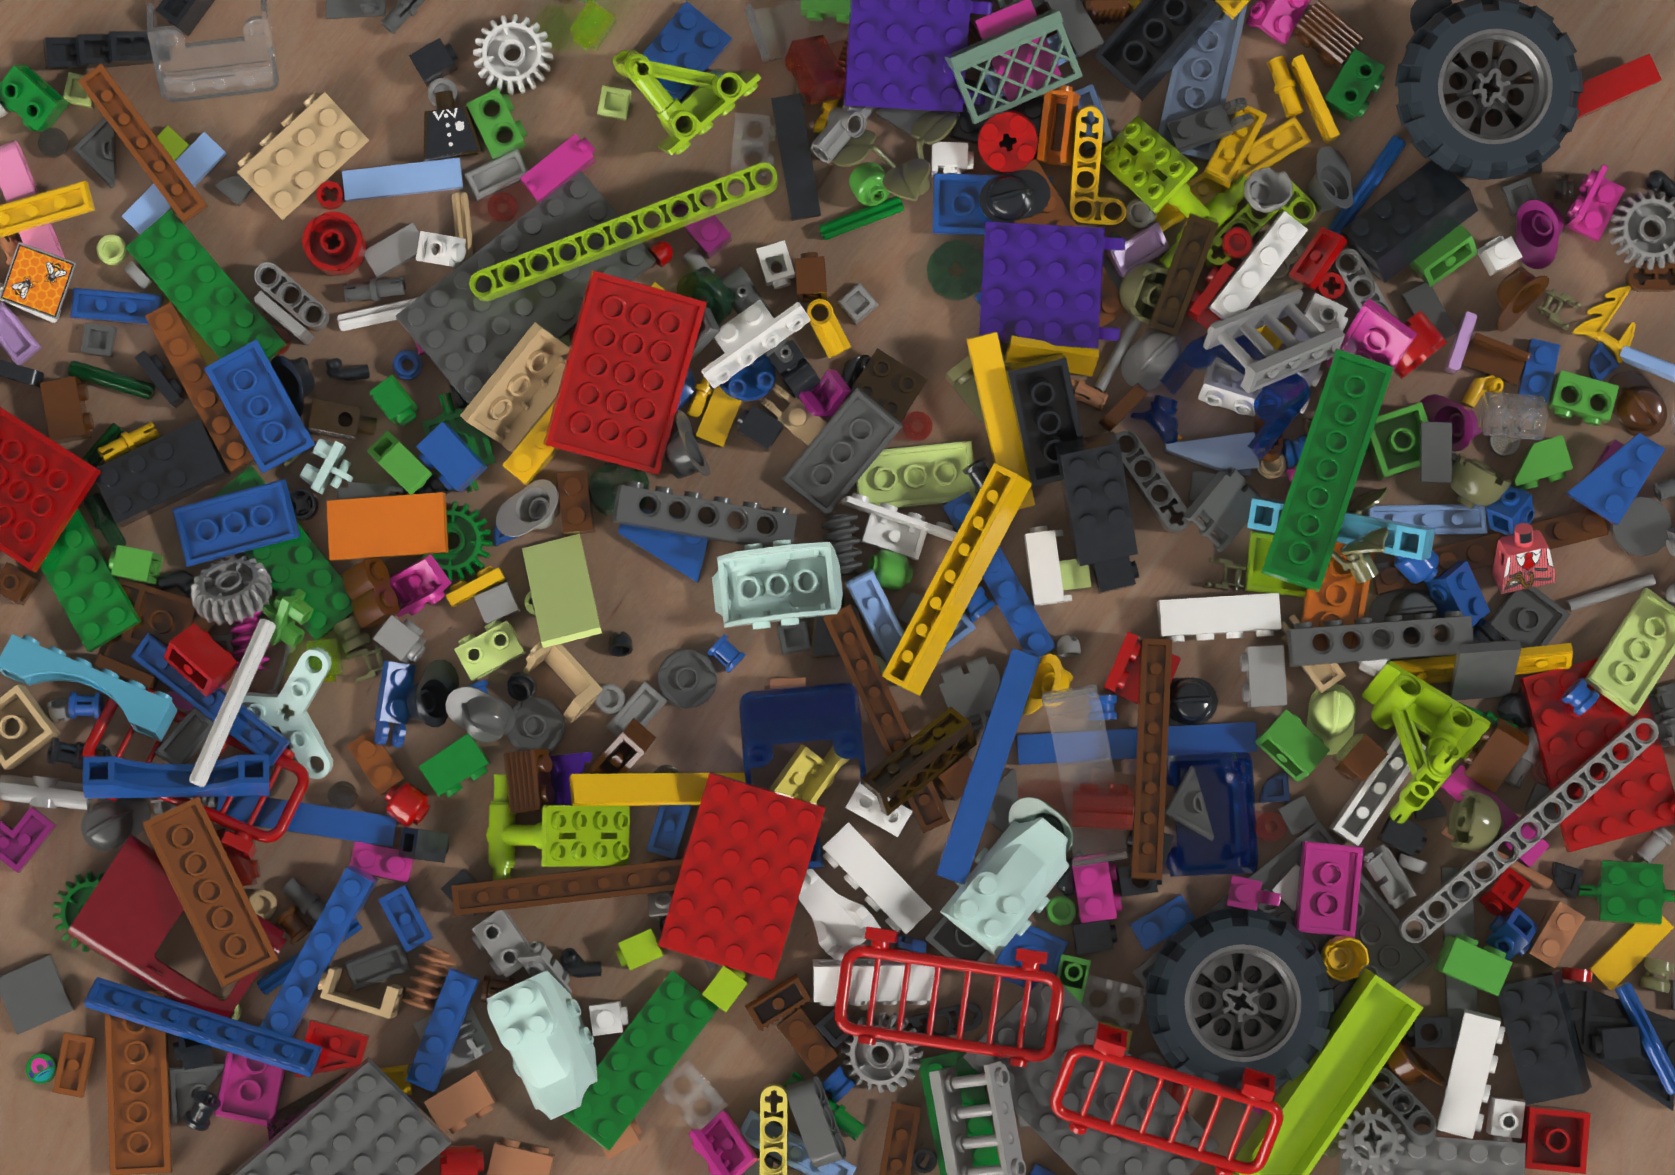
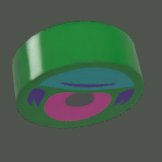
(41, 1068)

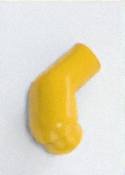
(1479, 386)

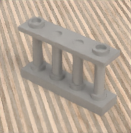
(1278, 363)
(952, 1117)

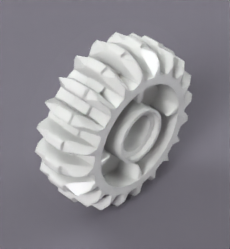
(507, 37)

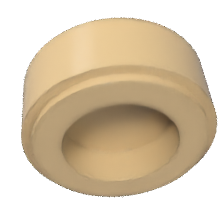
(264, 903)

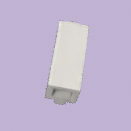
(1044, 566)

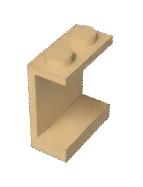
(571, 673)
(391, 1001)

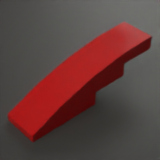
(1617, 84)

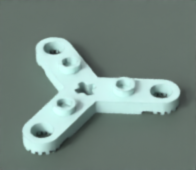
(299, 727)

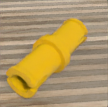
(1285, 86)
(128, 442)

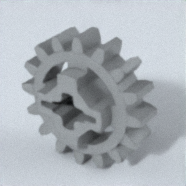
(1383, 1138)

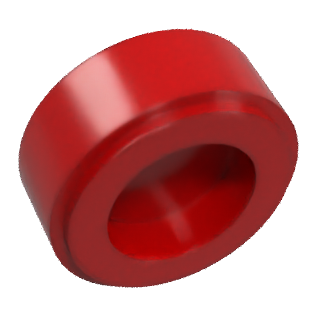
(1237, 242)
(1577, 974)

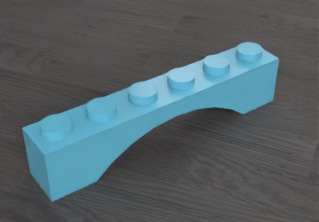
(1403, 538)
(34, 664)

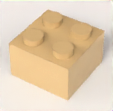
(22, 727)

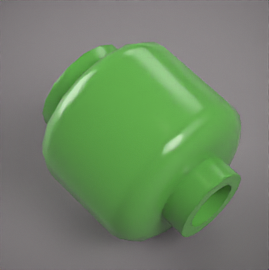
(868, 185)
(891, 569)

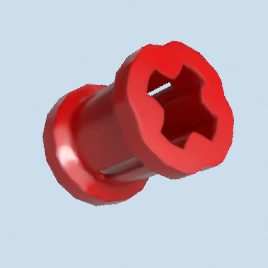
(1336, 282)

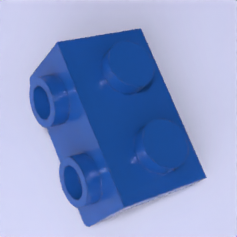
(1458, 592)

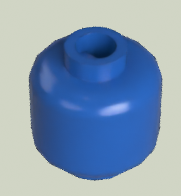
(1418, 570)

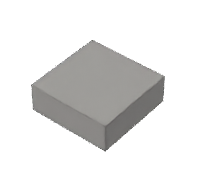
(857, 303)

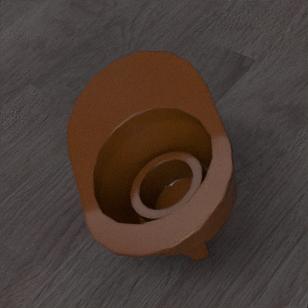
(1517, 294)
(1638, 404)
(1411, 1067)

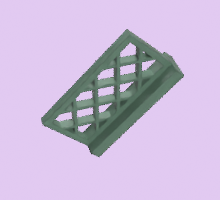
(1003, 42)

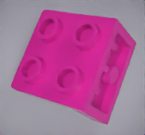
(1595, 204)

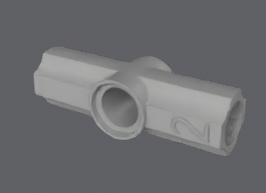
(841, 126)
(43, 792)

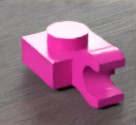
(1247, 894)

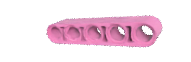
(18, 183)

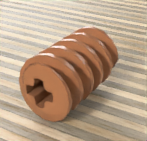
(429, 978)

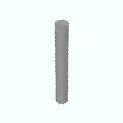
(1117, 354)
(1611, 592)

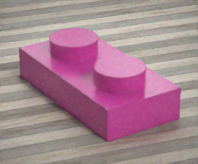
(381, 861)

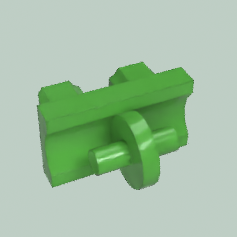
(284, 614)

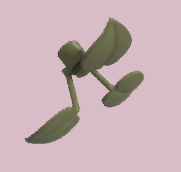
(912, 176)
(1372, 541)

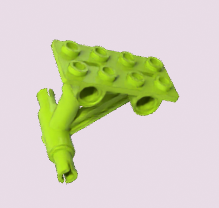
(698, 108)
(1160, 175)
(1419, 707)
(566, 834)

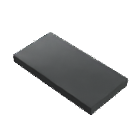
(842, 451)

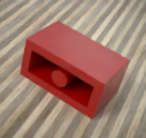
(200, 659)

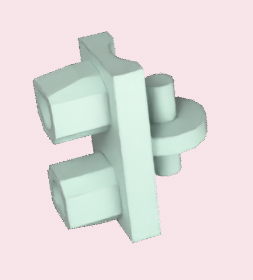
(321, 477)

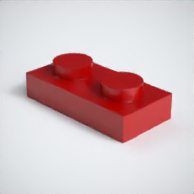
(1318, 258)

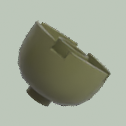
(1141, 289)
(1477, 482)
(1474, 821)

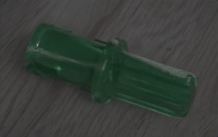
(104, 520)

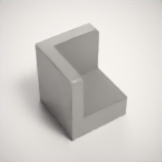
(497, 603)

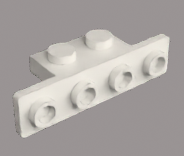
(751, 336)
(895, 530)

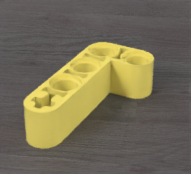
(776, 1143)

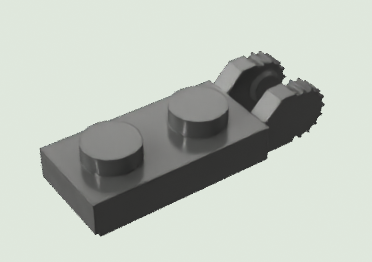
(1208, 125)

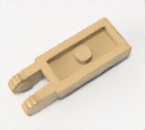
(795, 416)

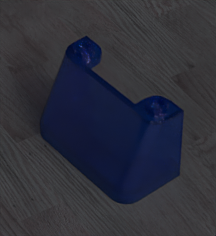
(1230, 804)

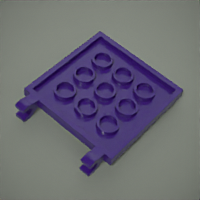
(900, 53)
(1045, 283)

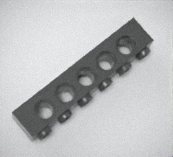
(628, 512)
(1304, 654)

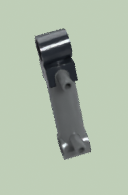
(786, 356)

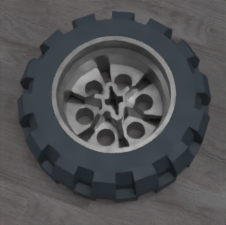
(1545, 105)
(1271, 946)

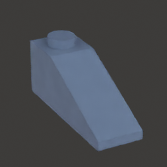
(1218, 453)

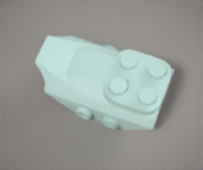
(777, 584)
(1009, 884)
(546, 1042)

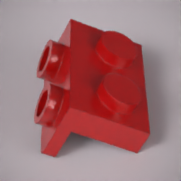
(1200, 300)

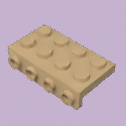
(301, 154)
(520, 388)

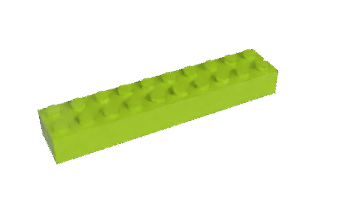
(1324, 1095)

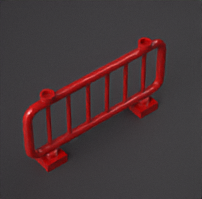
(237, 843)
(1028, 971)
(1110, 1047)

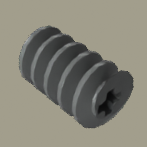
(843, 541)

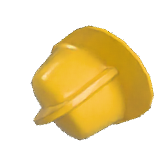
(1048, 677)

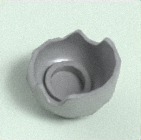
(1267, 189)

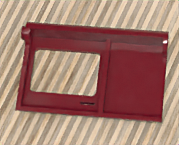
(133, 915)

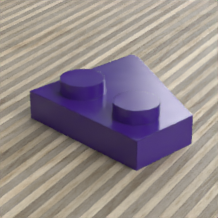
(562, 769)

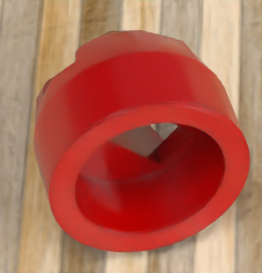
(661, 252)

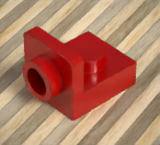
(1505, 893)

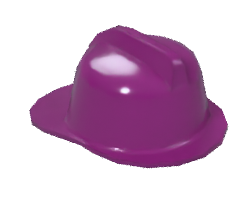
(1538, 233)
(1462, 418)

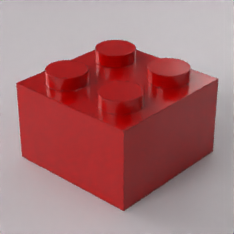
(1556, 1139)

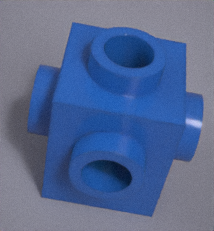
(1510, 510)
(1512, 933)

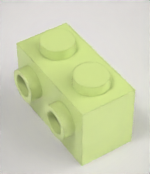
(489, 650)

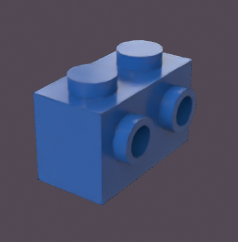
(451, 458)

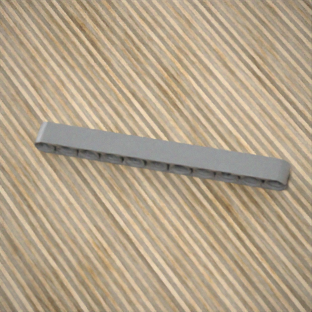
(1542, 825)

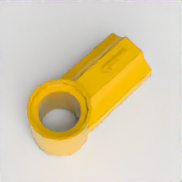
(829, 330)

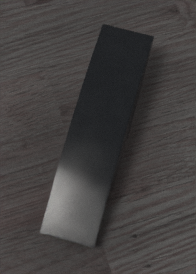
(91, 50)
(796, 157)

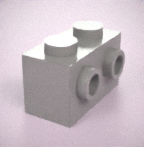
(401, 639)
(1264, 676)
(502, 941)

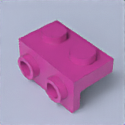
(1277, 17)
(419, 584)
(1096, 892)
(723, 1146)

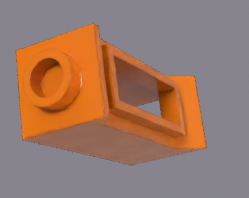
(1064, 96)

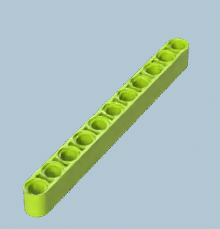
(614, 244)

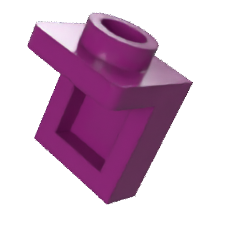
(827, 395)

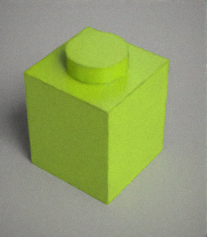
(639, 949)
(726, 987)

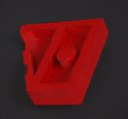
(339, 1046)

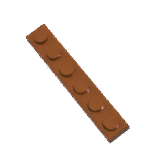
(142, 143)
(190, 369)

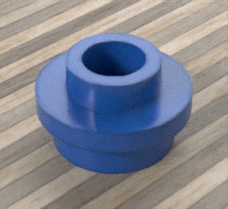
(398, 362)

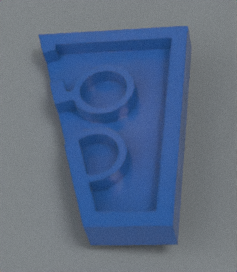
(1618, 479)
(677, 550)

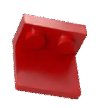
(1126, 670)

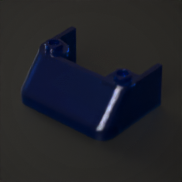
(1275, 404)
(800, 716)

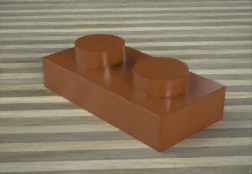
(376, 762)
(74, 1064)

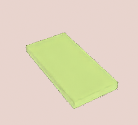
(918, 475)
(561, 590)
(1636, 653)

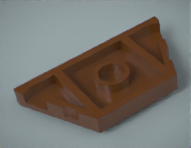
(160, 613)

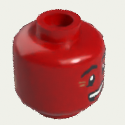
(407, 804)

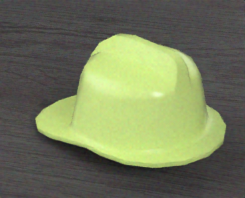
(1332, 716)

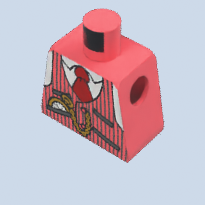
(1522, 560)

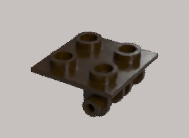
(890, 384)

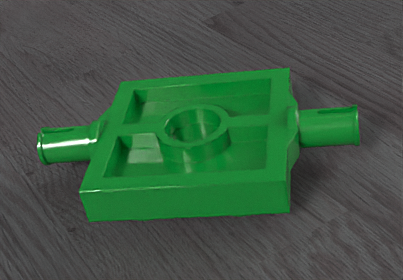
(474, 438)
(1630, 893)

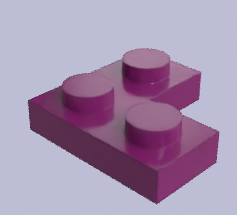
(23, 841)

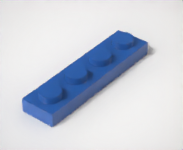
(442, 1029)

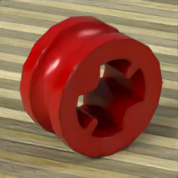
(332, 186)

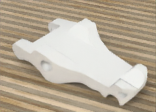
(837, 919)

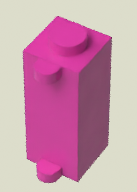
(559, 167)

